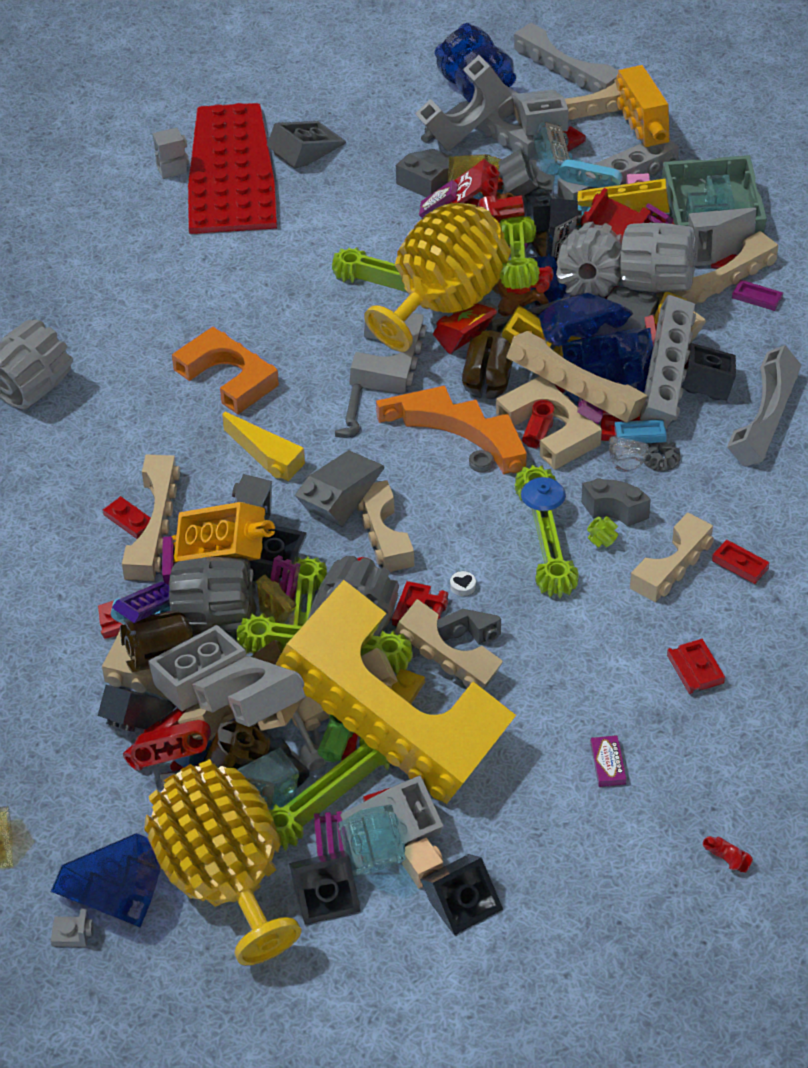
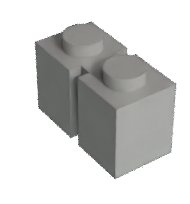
(170, 153)

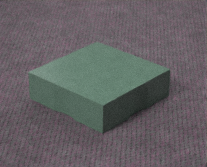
(685, 177)

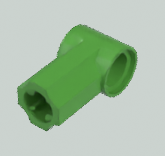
(334, 741)

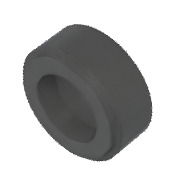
(481, 461)

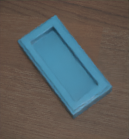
(643, 431)

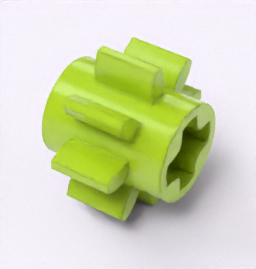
(602, 531)

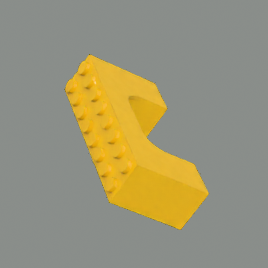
(435, 746)

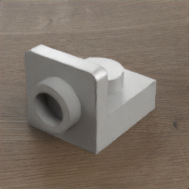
(72, 930)

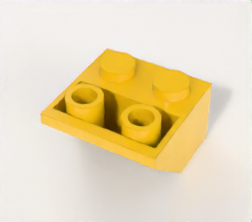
(521, 322)

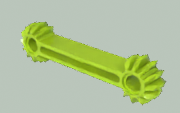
(356, 264)
(519, 270)
(555, 574)
(310, 578)
(260, 631)
(325, 792)

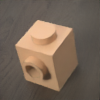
(421, 860)

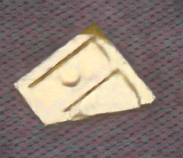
(273, 600)

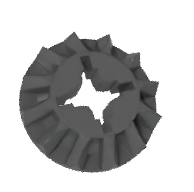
(657, 462)

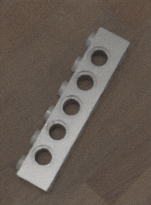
(631, 161)
(668, 360)

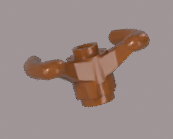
(510, 300)

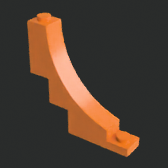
(435, 410)

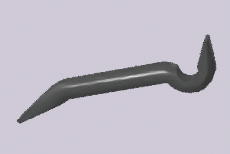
(351, 414)

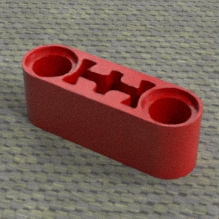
(169, 751)

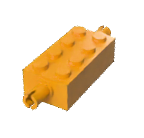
(643, 105)
(222, 531)

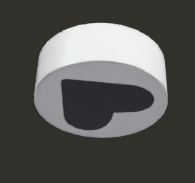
(463, 583)

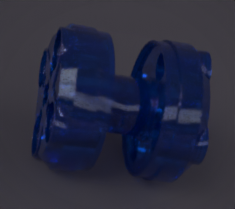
(462, 48)

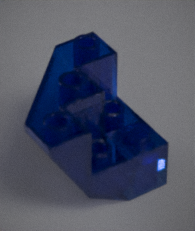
(580, 315)
(615, 356)
(113, 879)

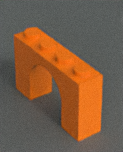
(217, 348)

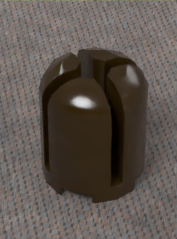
(486, 365)
(153, 637)
(231, 753)

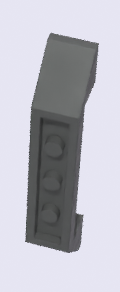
(480, 625)

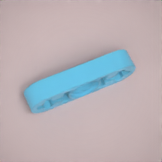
(577, 166)

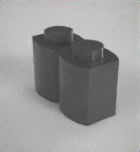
(517, 174)

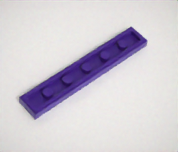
(144, 602)

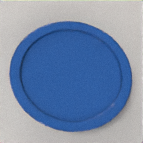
(543, 494)

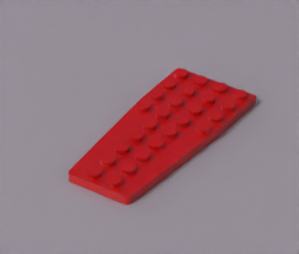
(230, 171)

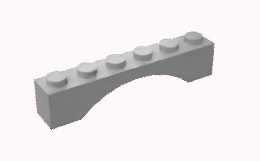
(535, 44)
(778, 374)

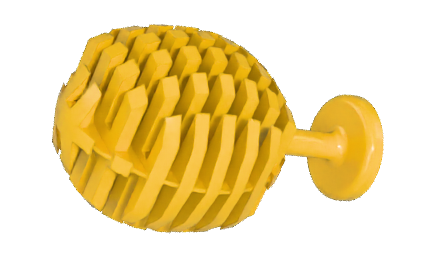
(445, 266)
(217, 847)

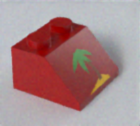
(462, 326)

